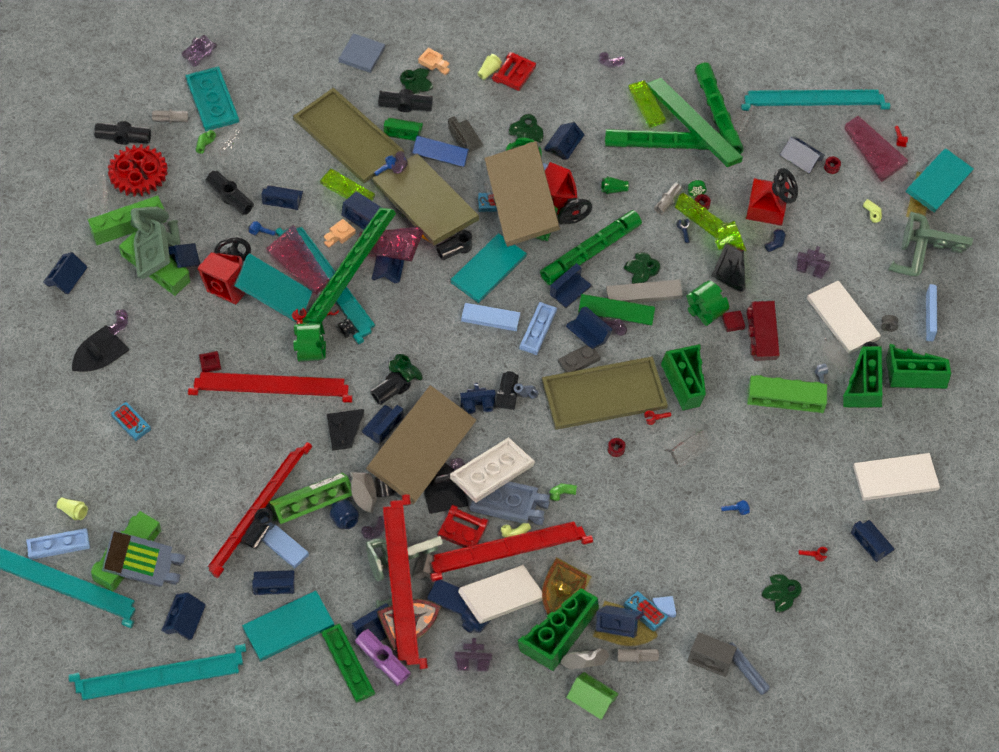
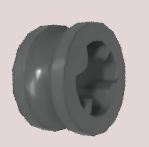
(889, 323)

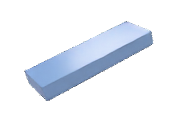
(931, 312)
(490, 317)
(538, 328)
(58, 544)
(284, 545)

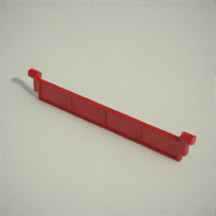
(271, 384)
(262, 500)
(507, 547)
(401, 583)

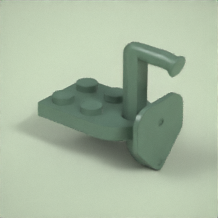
(925, 236)
(152, 240)
(380, 563)

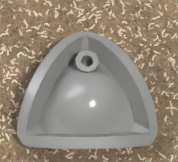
(363, 490)
(585, 658)

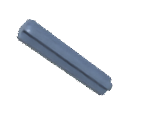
(750, 672)

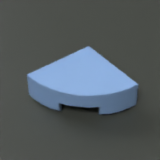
(666, 605)

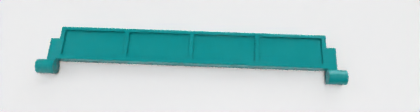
(814, 98)
(346, 302)
(68, 585)
(158, 675)

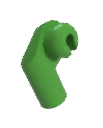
(205, 139)
(560, 489)

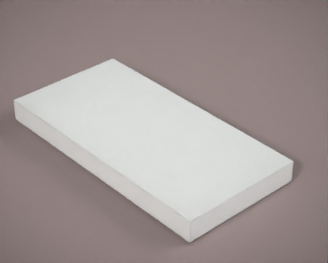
(843, 317)
(492, 469)
(896, 476)
(501, 594)

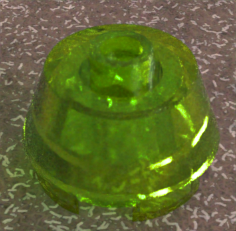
(729, 233)

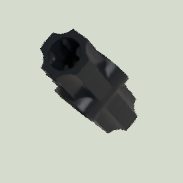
(405, 100)
(122, 133)
(229, 192)

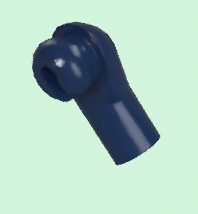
(779, 239)

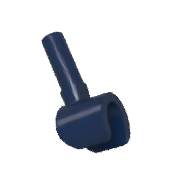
(684, 229)

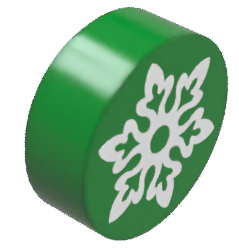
(696, 188)

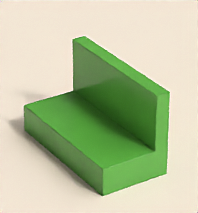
(592, 695)

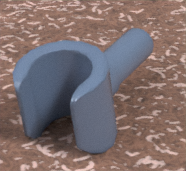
(820, 371)

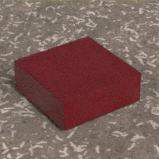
(733, 321)
(210, 361)

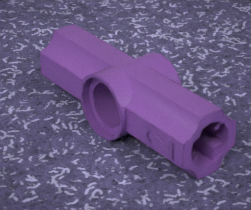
(373, 648)

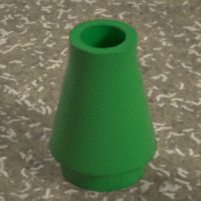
(613, 185)

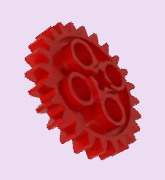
(130, 180)

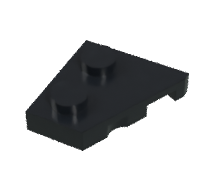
(731, 267)
(344, 427)

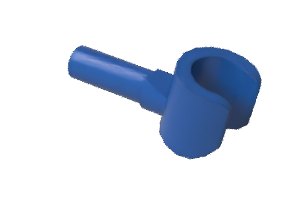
(389, 161)
(255, 227)
(742, 506)

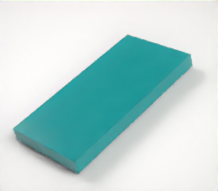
(212, 98)
(939, 180)
(488, 268)
(272, 287)
(288, 625)

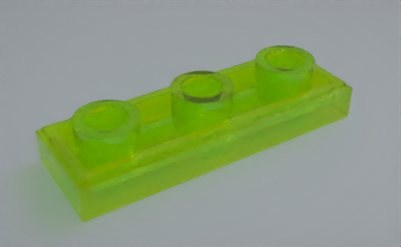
(647, 103)
(344, 186)
(698, 214)

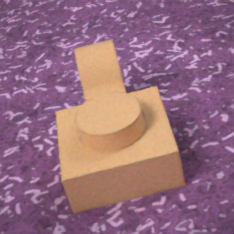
(432, 60)
(339, 232)

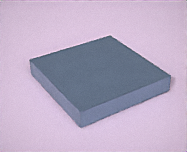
(362, 53)

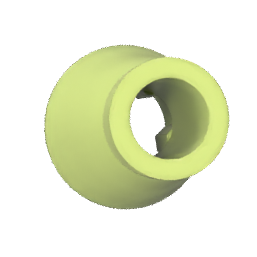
(490, 65)
(75, 509)

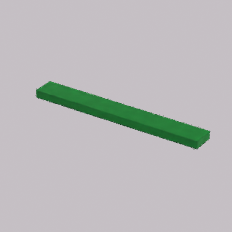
(694, 122)
(349, 266)

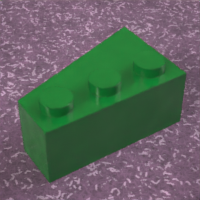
(916, 370)
(685, 375)
(866, 381)

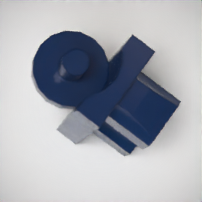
(476, 397)

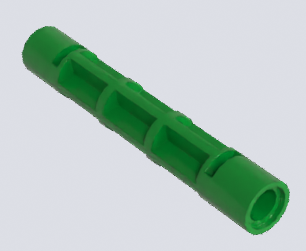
(716, 102)
(652, 139)
(591, 246)

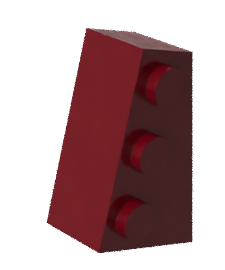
(763, 330)

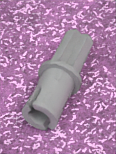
(170, 116)
(668, 199)
(637, 655)

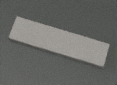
(646, 291)

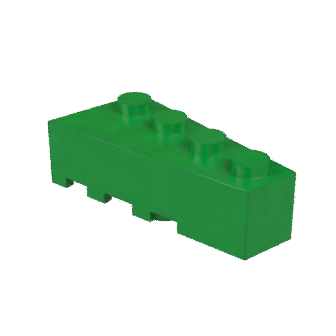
(560, 630)

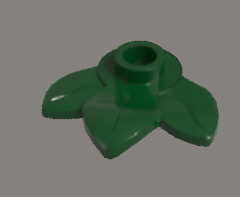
(417, 80)
(525, 130)
(640, 267)
(402, 364)
(779, 592)

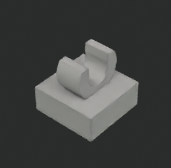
(423, 566)

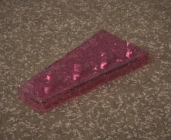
(876, 150)
(398, 243)
(298, 259)

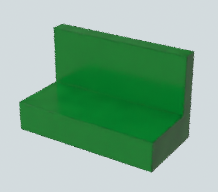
(402, 129)

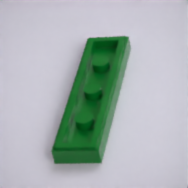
(618, 309)
(348, 663)

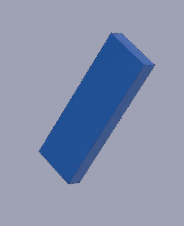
(440, 151)

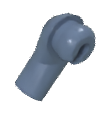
(525, 391)

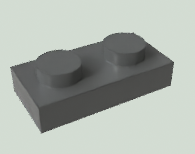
(579, 359)

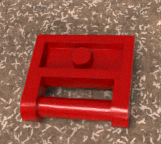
(519, 73)
(459, 533)

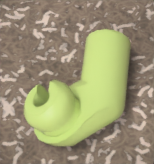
(875, 211)
(508, 532)

